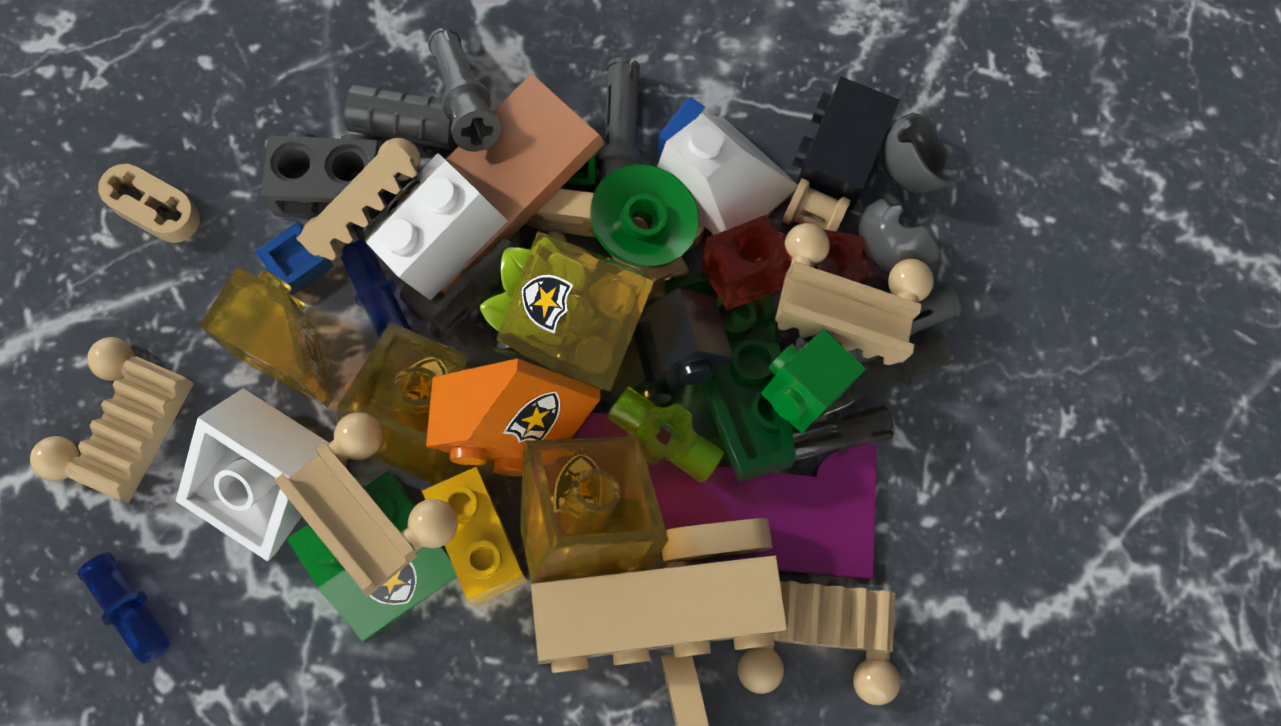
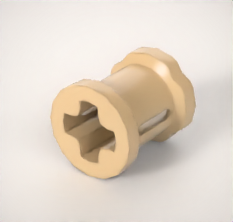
(815, 208)

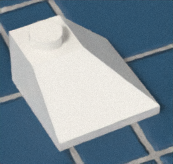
(725, 173)

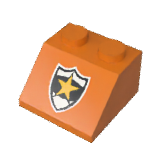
(498, 407)

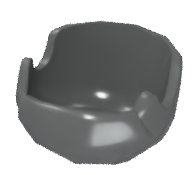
(916, 155)
(889, 242)

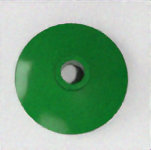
(657, 199)

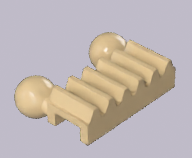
(332, 228)
(847, 309)
(129, 430)
(349, 518)
(837, 620)

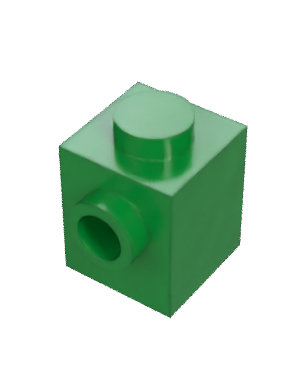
(810, 379)

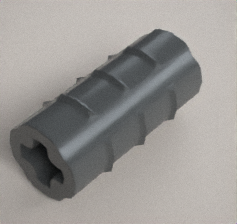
(397, 116)

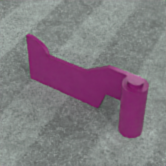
(814, 521)

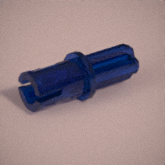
(372, 287)
(124, 608)

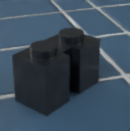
(847, 140)
(674, 347)

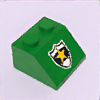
(395, 597)

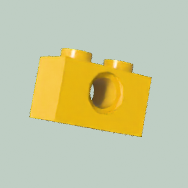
(481, 545)

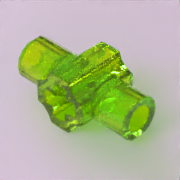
(686, 448)

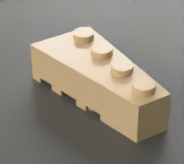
(657, 610)

